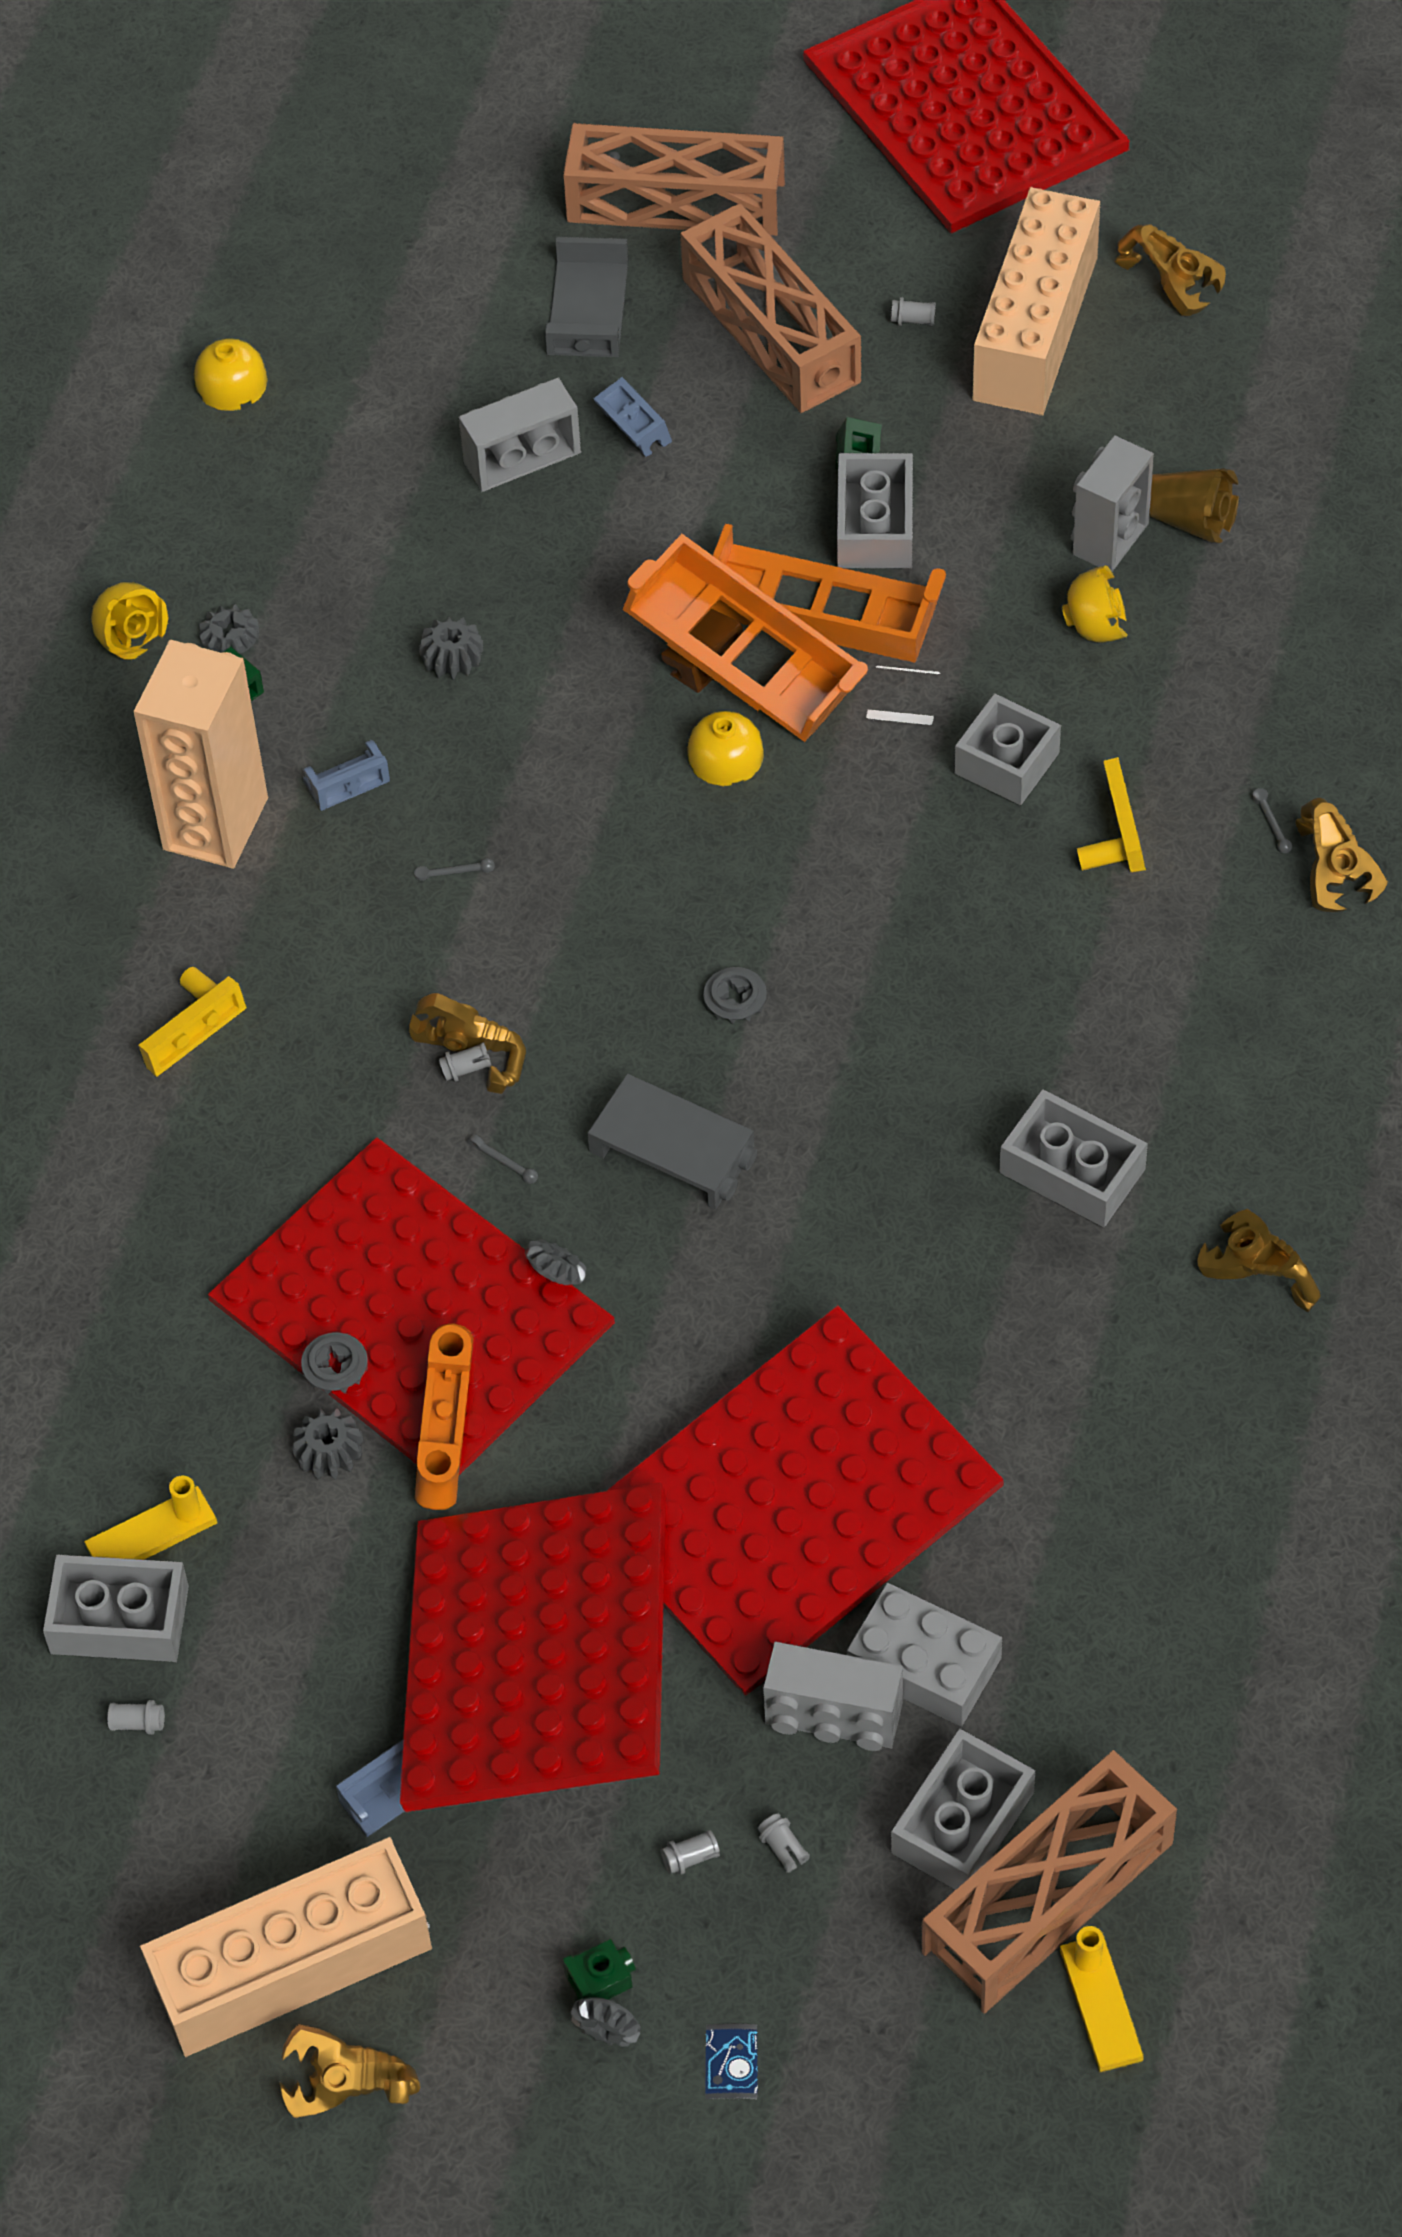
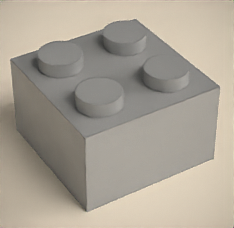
(1007, 749)

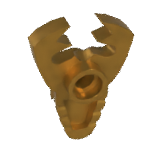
(1176, 263)
(1336, 856)
(463, 1028)
(1257, 1251)
(344, 2073)

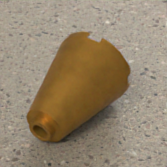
(1196, 501)

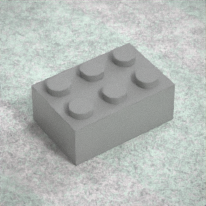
(520, 434)
(1112, 503)
(875, 510)
(1073, 1158)
(116, 1608)
(940, 1653)
(833, 1696)
(962, 1810)

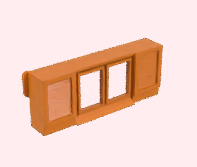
(684, 587)
(893, 617)

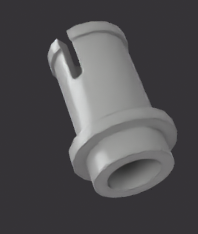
(913, 312)
(465, 1062)
(136, 1717)
(781, 1840)
(689, 1852)

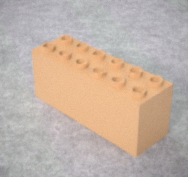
(1036, 301)
(201, 753)
(287, 1946)

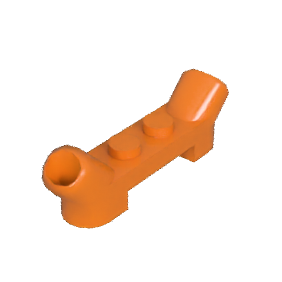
(443, 1417)

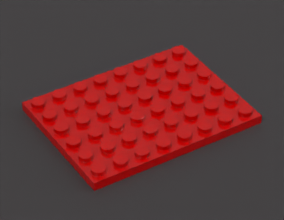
(965, 104)
(391, 1263)
(804, 1496)
(535, 1648)

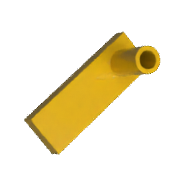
(1121, 848)
(196, 1023)
(157, 1527)
(1101, 2000)

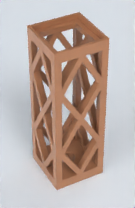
(649, 181)
(815, 374)
(1108, 1783)

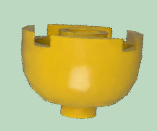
(230, 374)
(1093, 604)
(127, 613)
(725, 748)

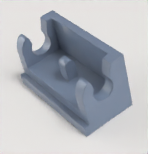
(633, 416)
(348, 778)
(374, 1791)

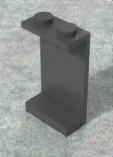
(588, 297)
(674, 1138)

